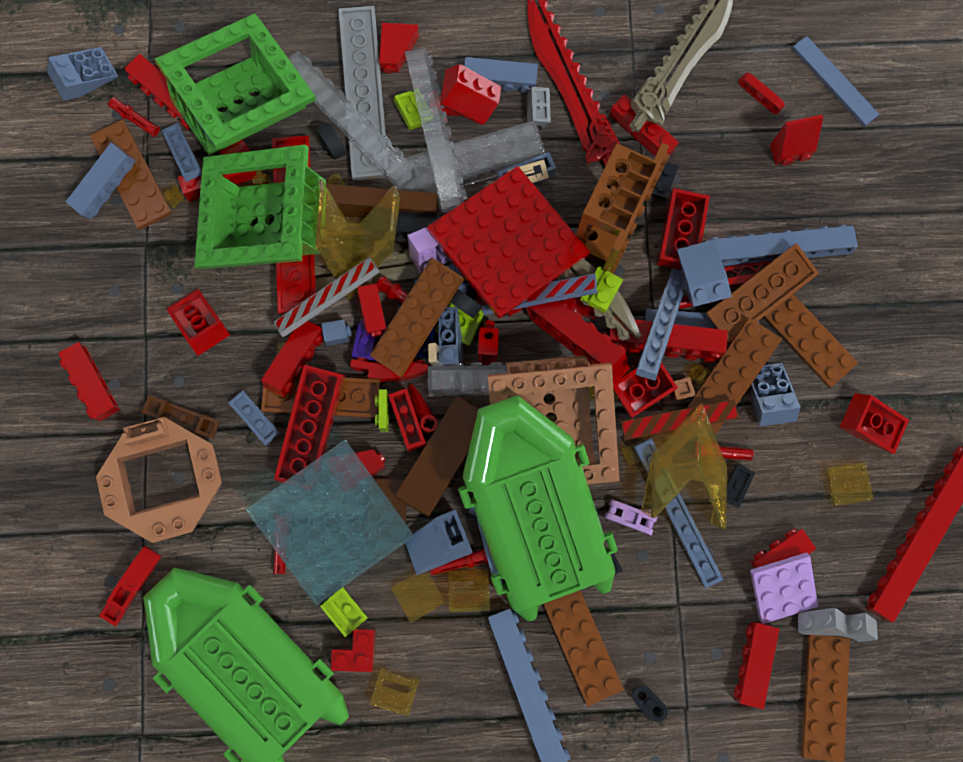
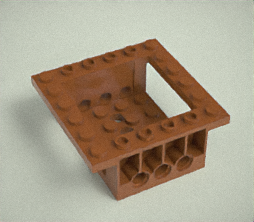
(624, 196)

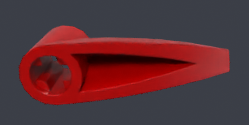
(422, 410)

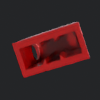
(488, 343)

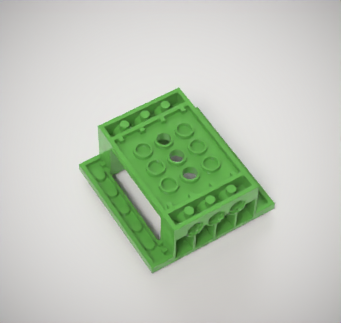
(266, 72)
(228, 211)

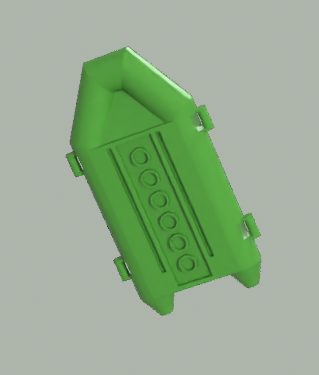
(534, 507)
(236, 666)

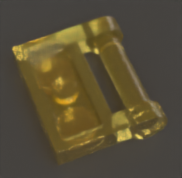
(391, 698)

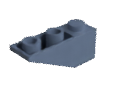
(450, 338)

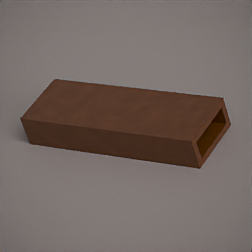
(361, 200)
(440, 458)

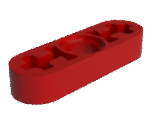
(761, 93)

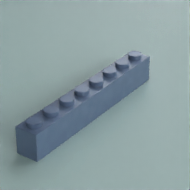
(770, 245)
(526, 687)

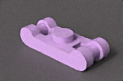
(630, 517)

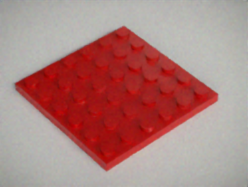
(508, 241)

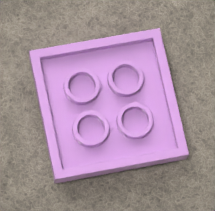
(784, 588)

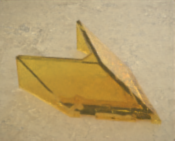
(350, 243)
(687, 456)

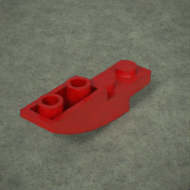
(382, 373)
(129, 586)

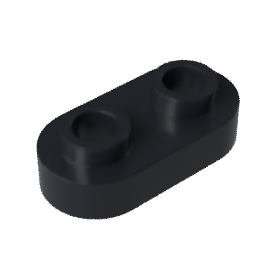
(648, 703)

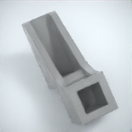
(835, 623)

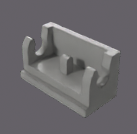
(538, 106)

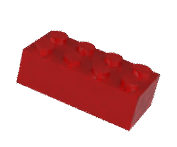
(682, 225)

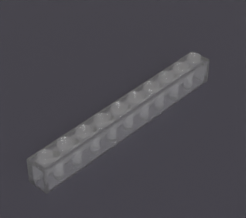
(355, 124)
(434, 129)

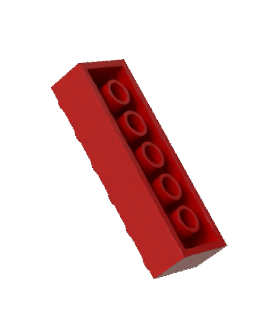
(579, 336)
(683, 341)
(309, 420)

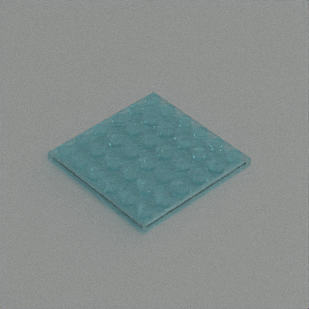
(330, 522)

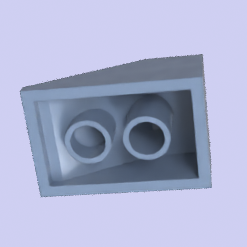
(703, 273)

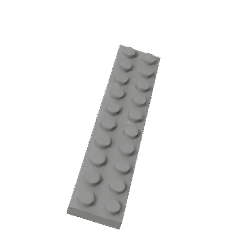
(362, 78)

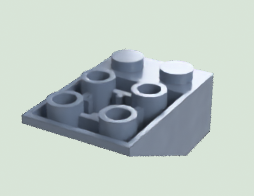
(80, 72)
(773, 396)
(438, 543)

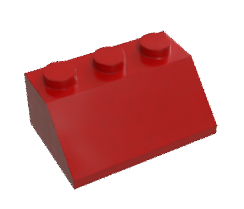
(469, 94)

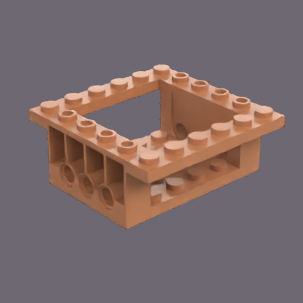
(569, 383)

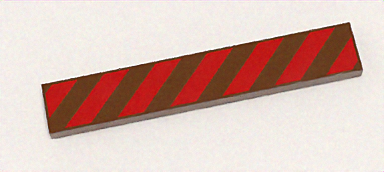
(669, 421)

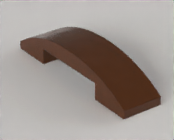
(183, 417)

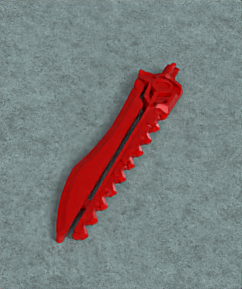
(600, 131)

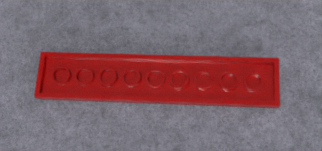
(294, 279)

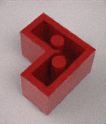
(360, 657)

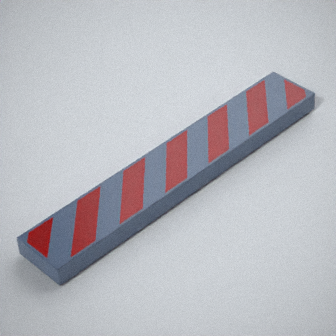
(558, 291)

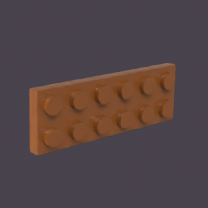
(138, 186)
(763, 291)
(417, 317)
(810, 341)
(737, 367)
(355, 400)
(583, 647)
(825, 698)

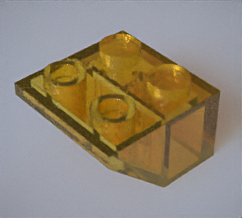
(468, 591)

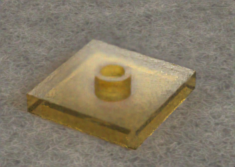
(849, 484)
(418, 595)

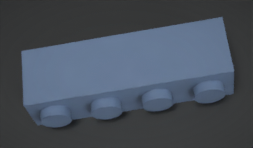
(507, 74)
(101, 181)

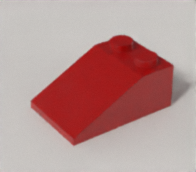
(797, 140)
(198, 322)
(639, 393)
(874, 422)

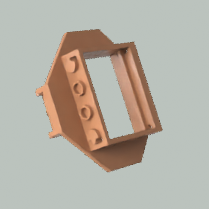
(170, 518)

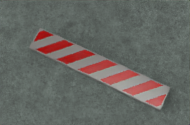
(326, 297)

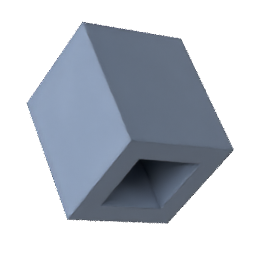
(336, 332)

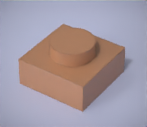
(685, 389)

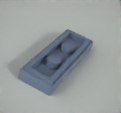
(254, 418)

